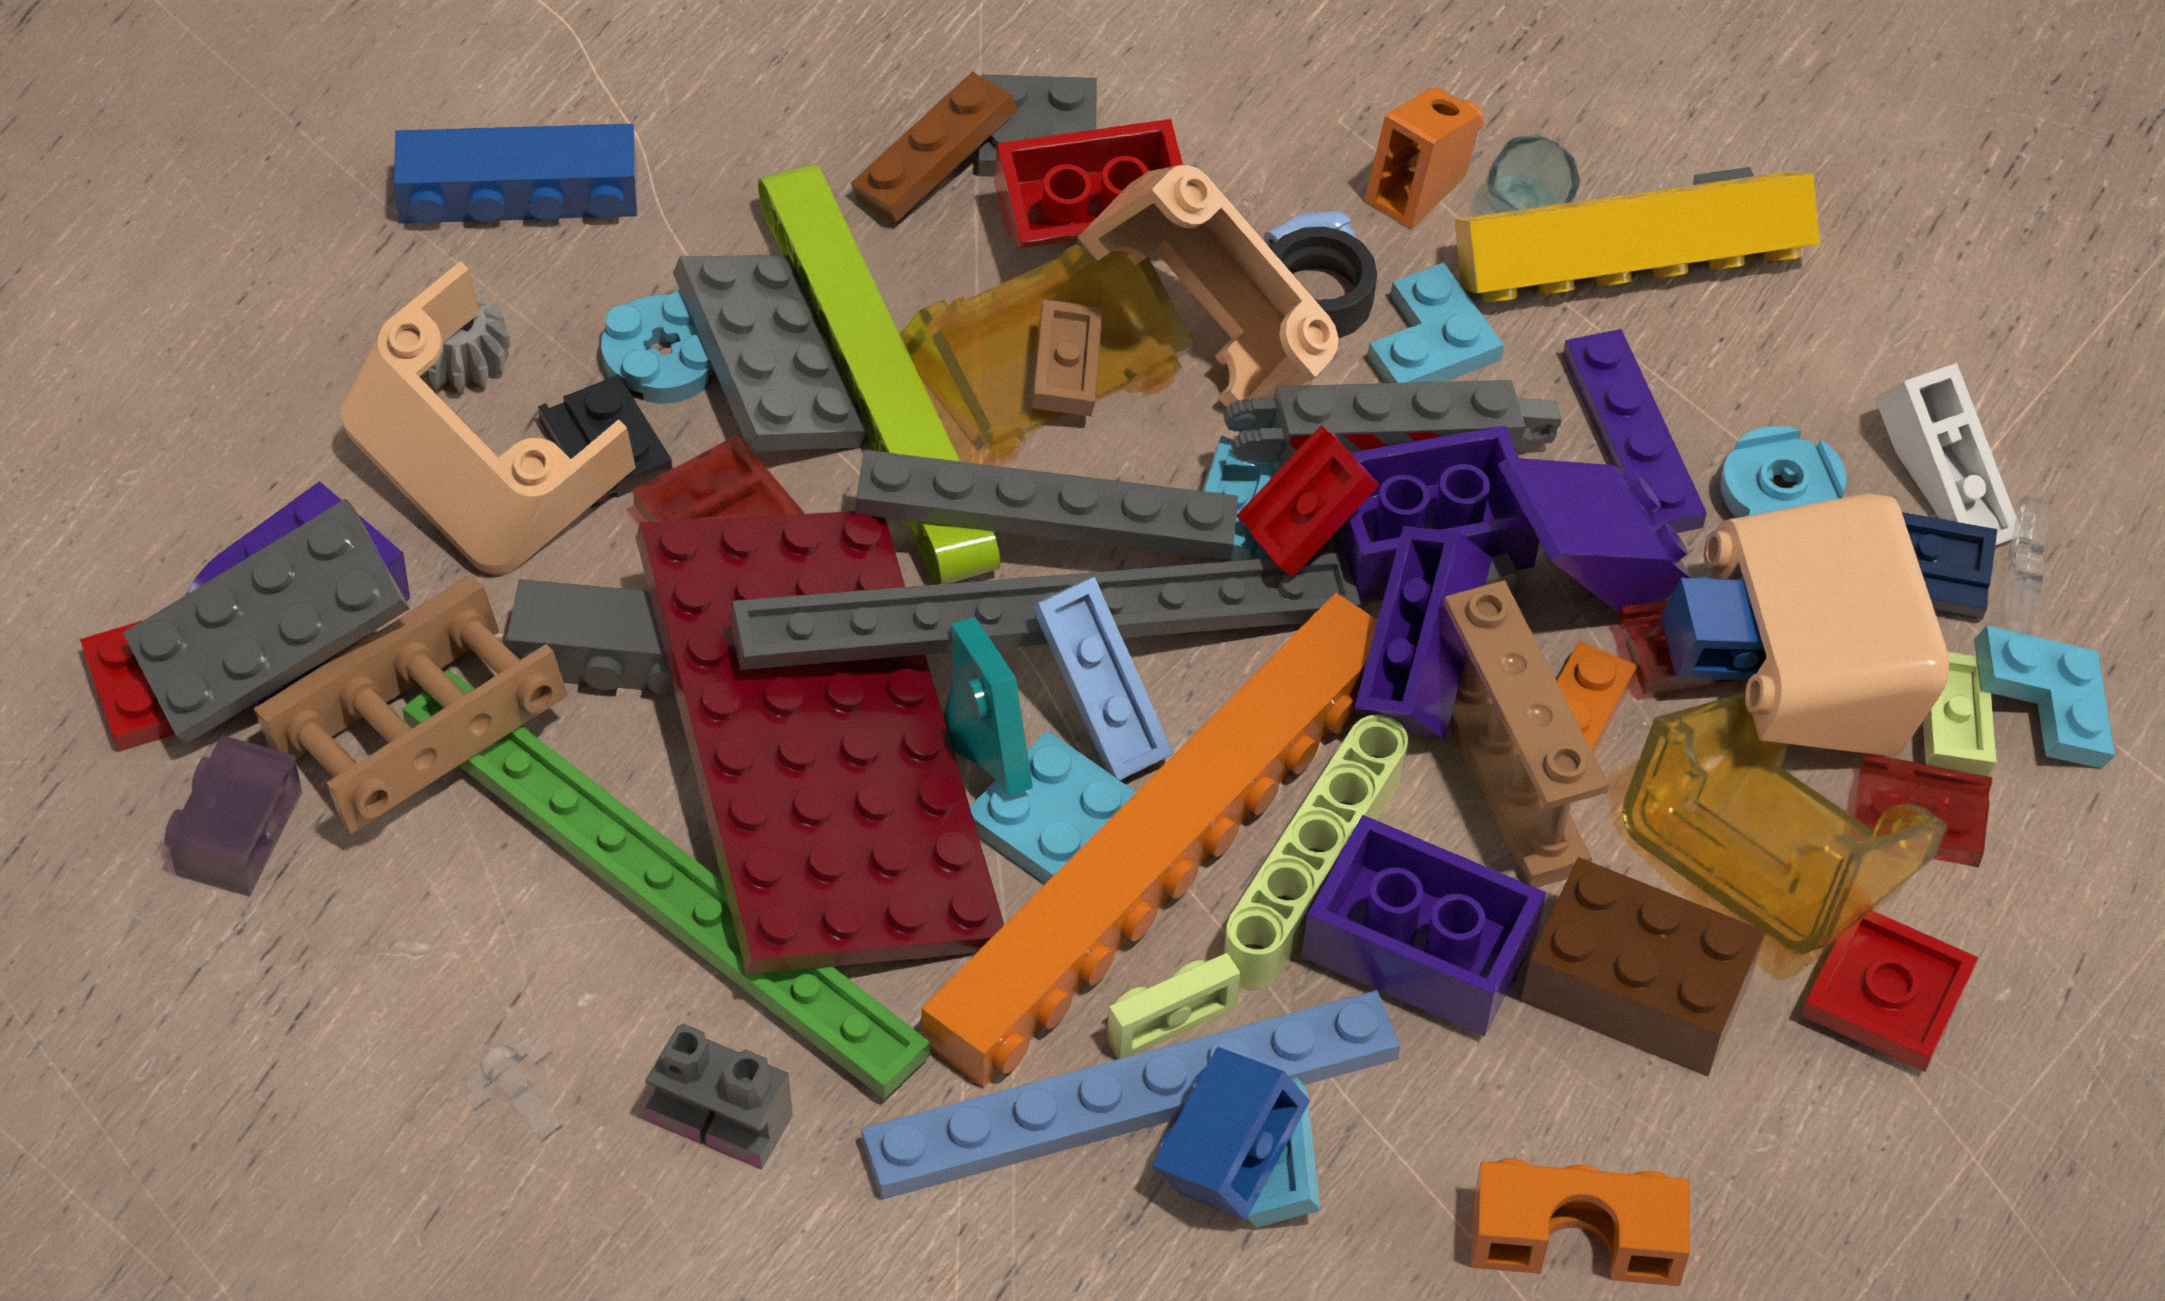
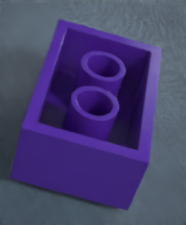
(1438, 486)
(1423, 924)

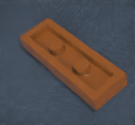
(934, 146)

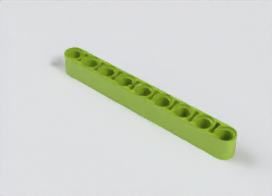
(869, 352)

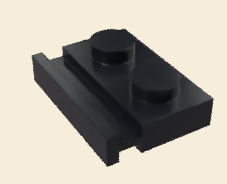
(591, 412)

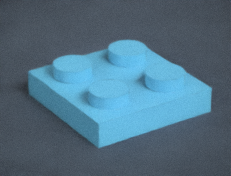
(1055, 817)

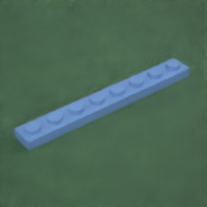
(1116, 1096)

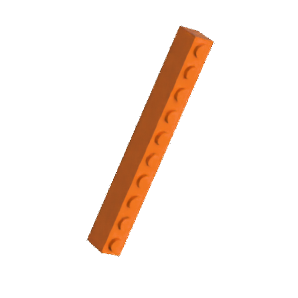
(1151, 847)

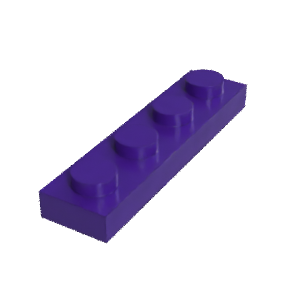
(1632, 424)

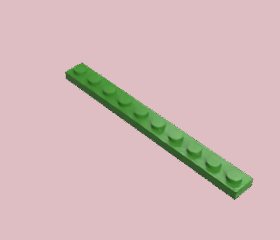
(686, 901)

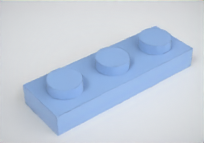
(1102, 679)

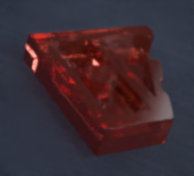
(715, 485)

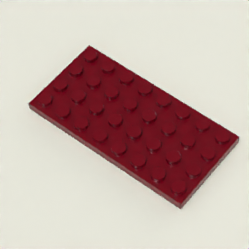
(820, 779)

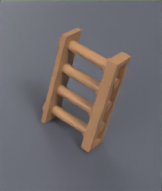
(387, 665)
(1520, 736)

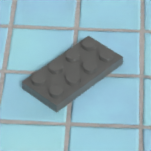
(769, 353)
(265, 621)

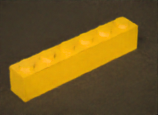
(1637, 232)

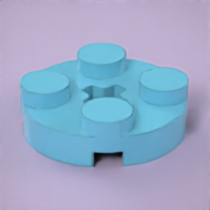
(651, 321)
(1779, 451)

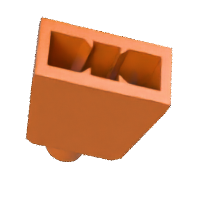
(1427, 137)

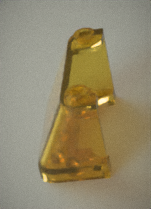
(983, 348)
(1758, 837)

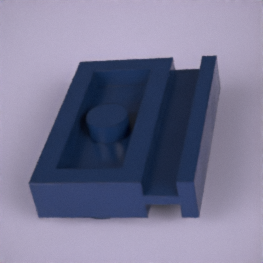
(1954, 563)

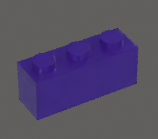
(1415, 646)

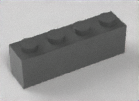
(595, 632)

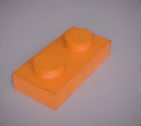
(1595, 688)

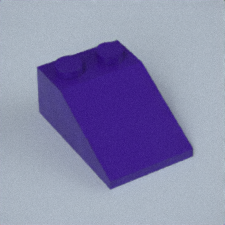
(1600, 528)

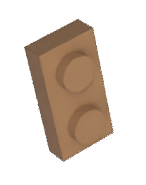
(1067, 358)

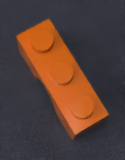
(1635, 1215)

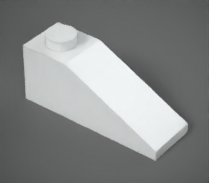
(1947, 450)

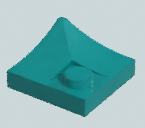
(985, 709)

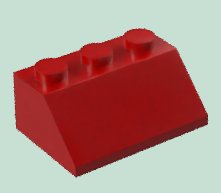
(1064, 181)

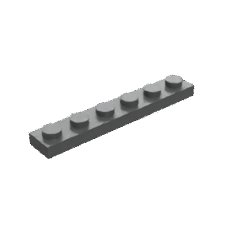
(1046, 504)

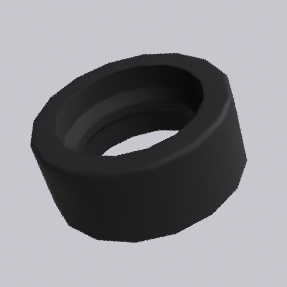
(1340, 253)

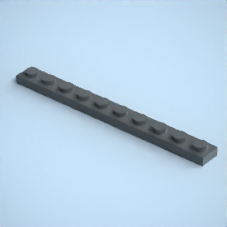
(920, 617)

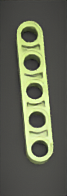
(1321, 825)

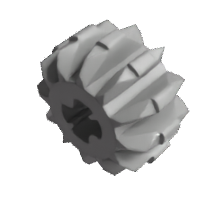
(473, 350)

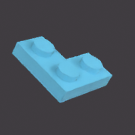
(1445, 332)
(2061, 681)

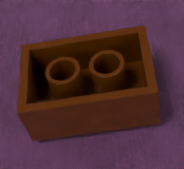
(1642, 966)

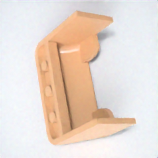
(481, 503)

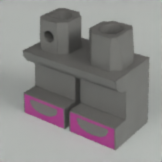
(720, 1095)

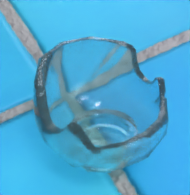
(1531, 174)

